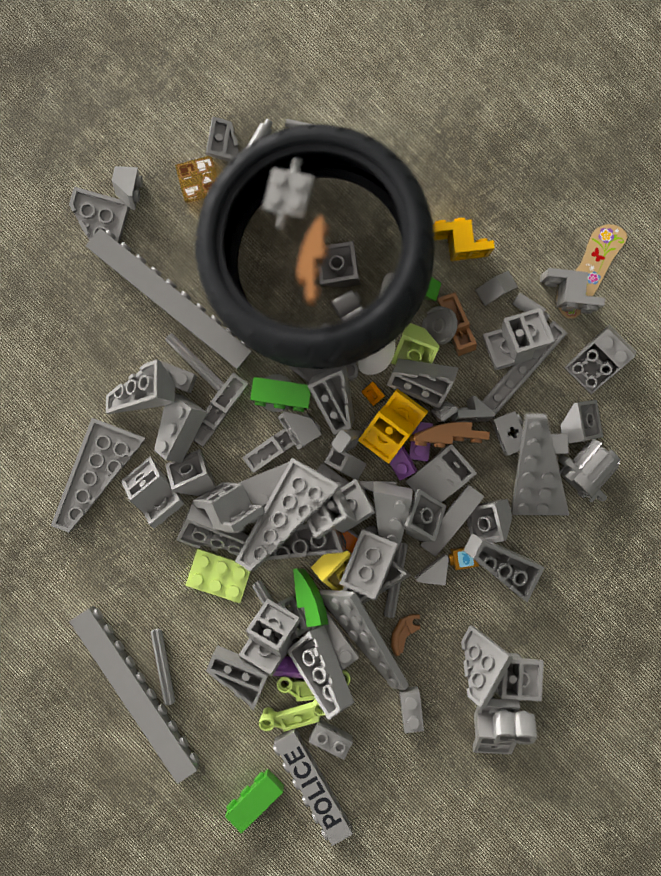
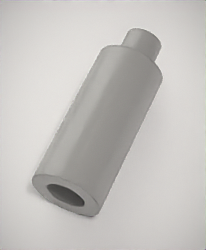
(262, 131)
(526, 304)

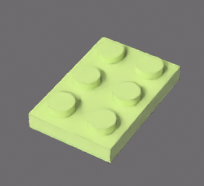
(218, 576)

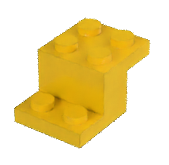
(461, 240)
(393, 426)

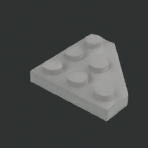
(98, 211)
(483, 665)

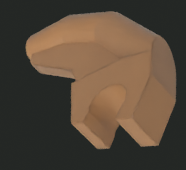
(402, 631)

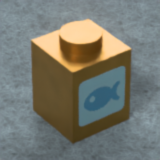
(460, 559)

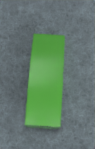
(309, 598)

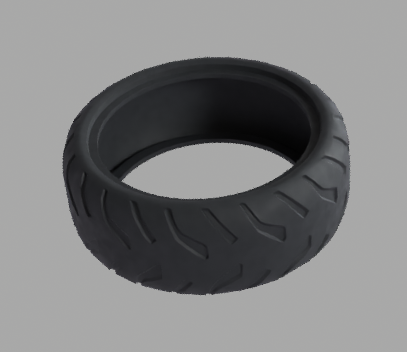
(324, 153)

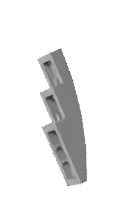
(220, 407)
(269, 449)
(454, 519)

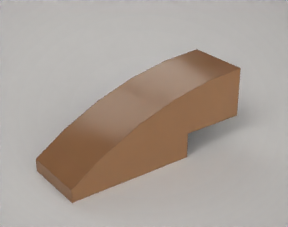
(463, 339)

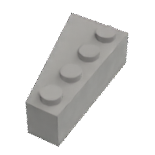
(303, 543)
(509, 567)
(322, 671)

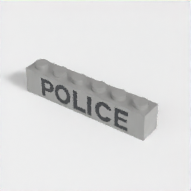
(313, 786)

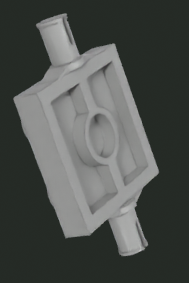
(288, 193)

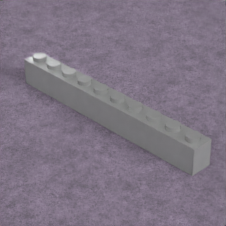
(168, 298)
(135, 694)

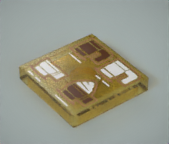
(196, 178)

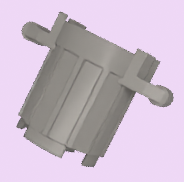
(590, 470)

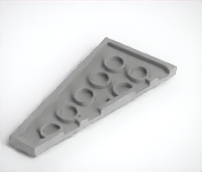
(99, 461)
(538, 477)
(292, 503)
(354, 619)

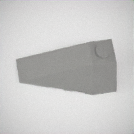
(143, 390)
(199, 531)
(342, 646)

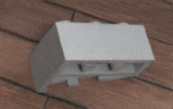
(423, 380)
(262, 485)

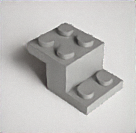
(571, 290)
(518, 339)
(151, 492)
(229, 507)
(342, 511)
(269, 637)
(522, 679)
(484, 733)

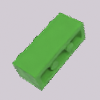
(280, 394)
(254, 800)

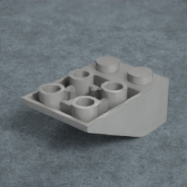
(600, 359)
(442, 474)

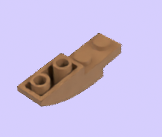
(311, 257)
(447, 433)

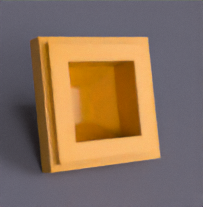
(373, 393)

